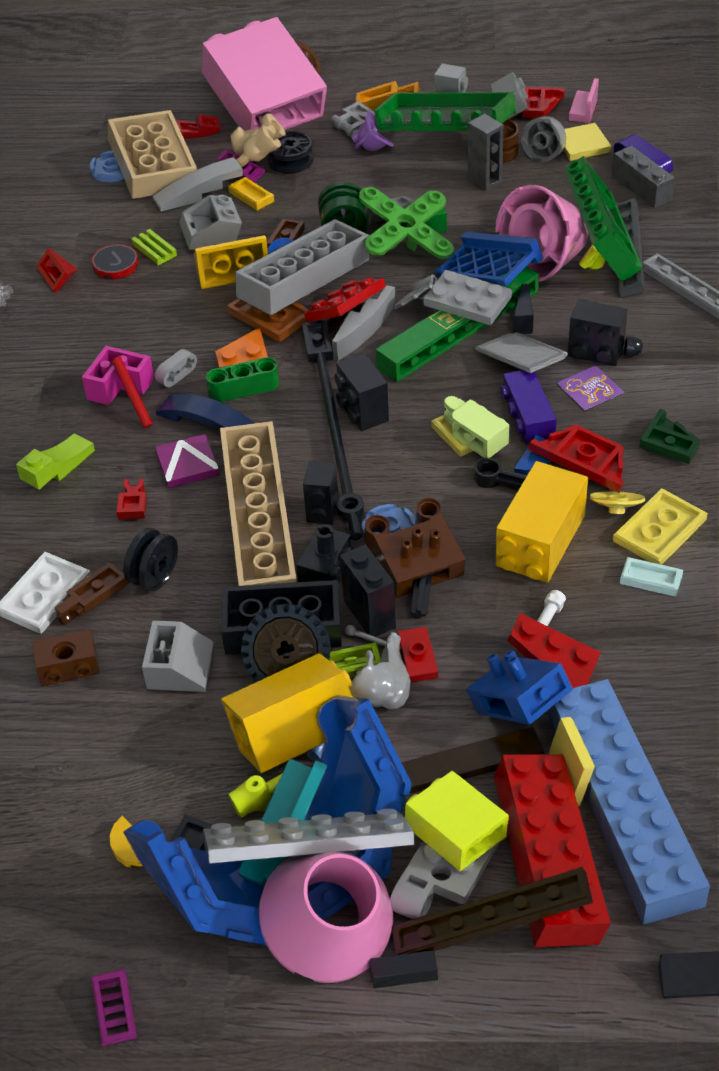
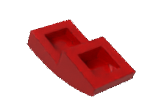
(203, 127)

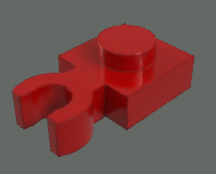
(132, 502)

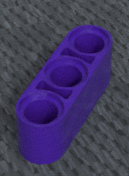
(647, 149)

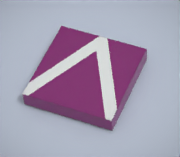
(187, 460)

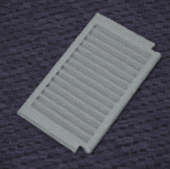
(522, 352)

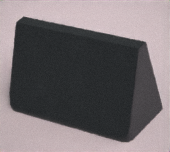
(689, 974)

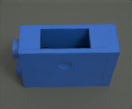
(518, 688)

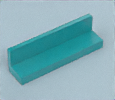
(291, 799)

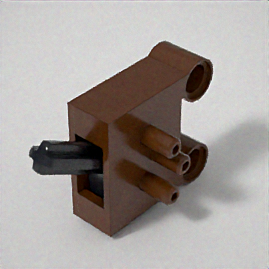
(417, 554)

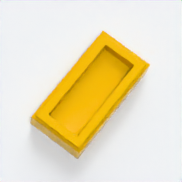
(251, 193)

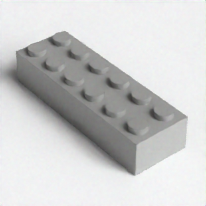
(301, 266)

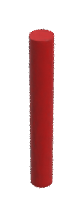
(132, 392)

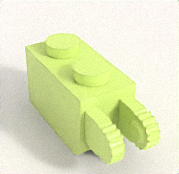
(476, 426)

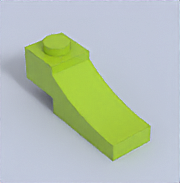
(40, 467)

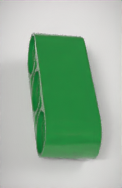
(243, 379)

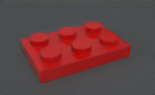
(343, 300)

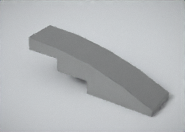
(192, 186)
(362, 325)

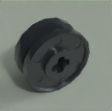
(293, 154)
(150, 559)

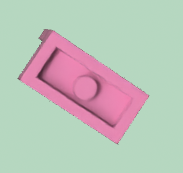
(584, 104)

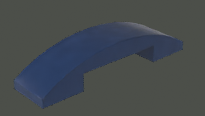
(201, 410)

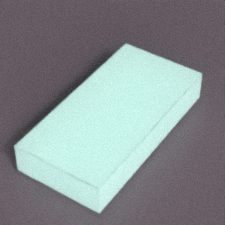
(651, 576)

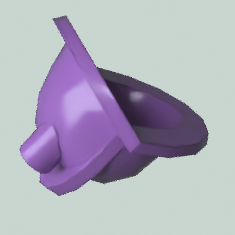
(368, 136)

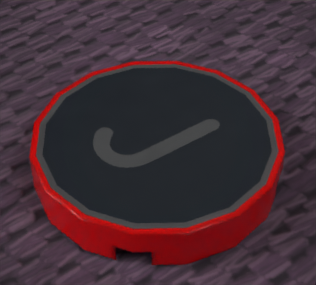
(115, 261)

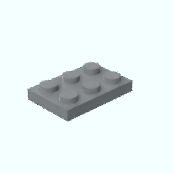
(468, 297)

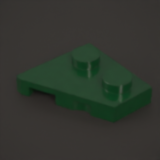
(669, 439)

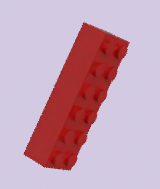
(550, 840)

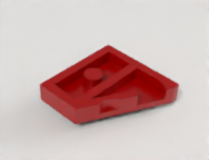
(541, 101)

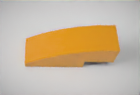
(376, 96)

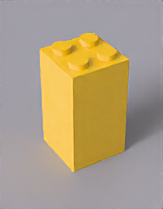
(541, 521)
(279, 713)

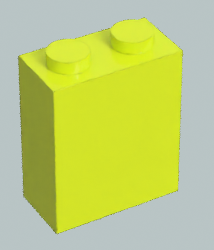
(456, 820)

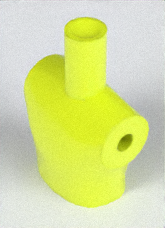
(253, 795)

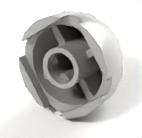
(543, 138)

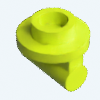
(592, 259)

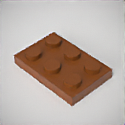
(276, 326)

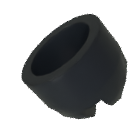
(632, 346)

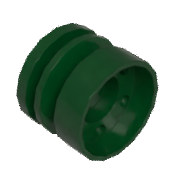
(342, 203)

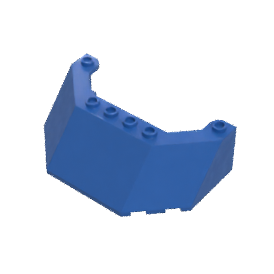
(359, 777)

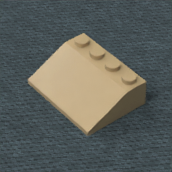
(149, 151)

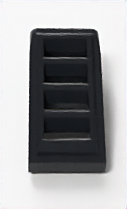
(523, 312)

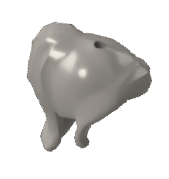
(386, 682)

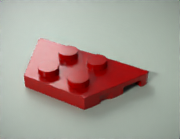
(584, 454)

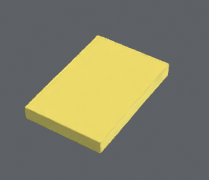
(660, 527)

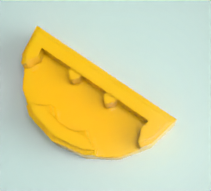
(120, 846)

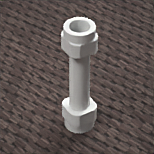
(553, 604)

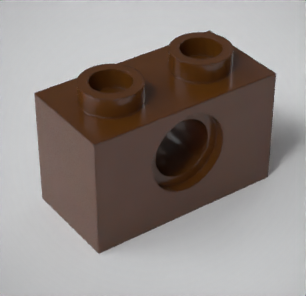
(65, 657)

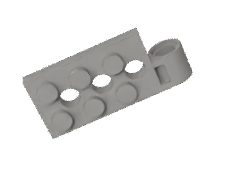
(417, 885)

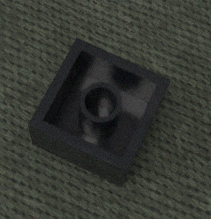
(597, 332)
(362, 392)

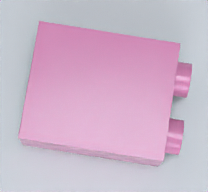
(263, 74)

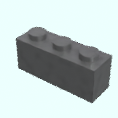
(485, 152)
(643, 176)

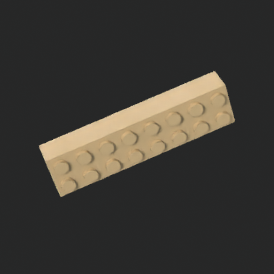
(257, 505)

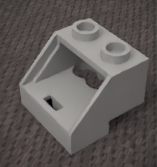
(202, 214)

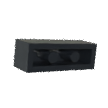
(404, 969)

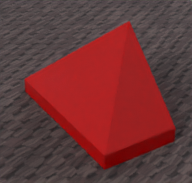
(55, 269)

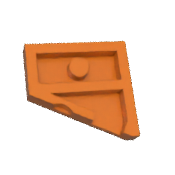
(243, 349)

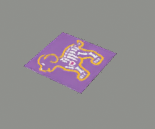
(590, 387)

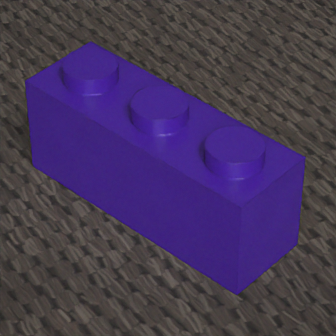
(528, 405)

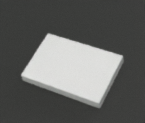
(39, 591)

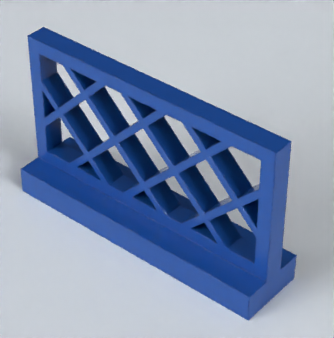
(490, 248)

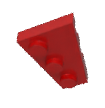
(546, 644)

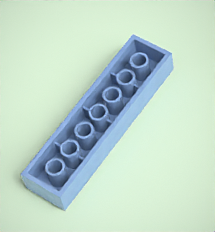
(633, 809)

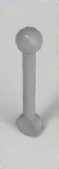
(350, 630)

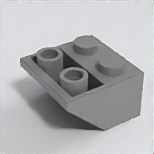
(177, 658)

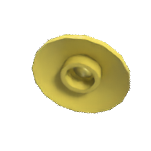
(617, 501)

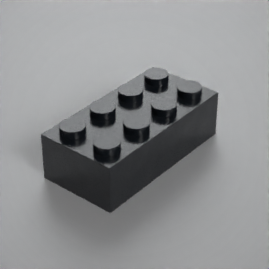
(243, 603)

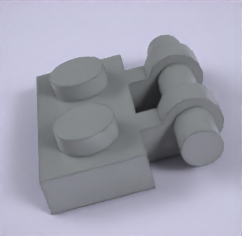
(352, 114)

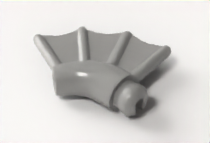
(418, 289)

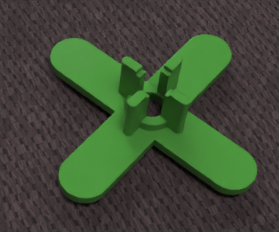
(415, 216)

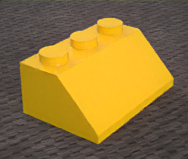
(219, 262)

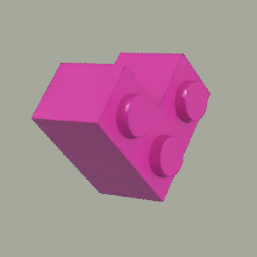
(101, 378)

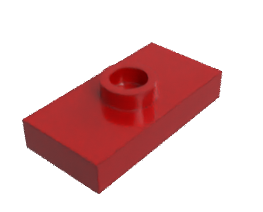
(418, 654)

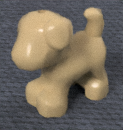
(257, 143)

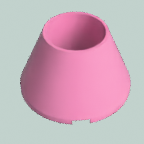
(550, 219)
(307, 942)

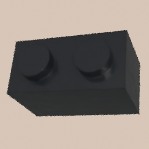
(320, 492)

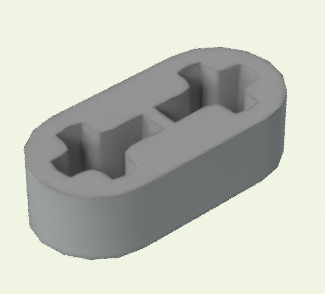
(176, 368)

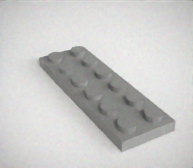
(306, 837)

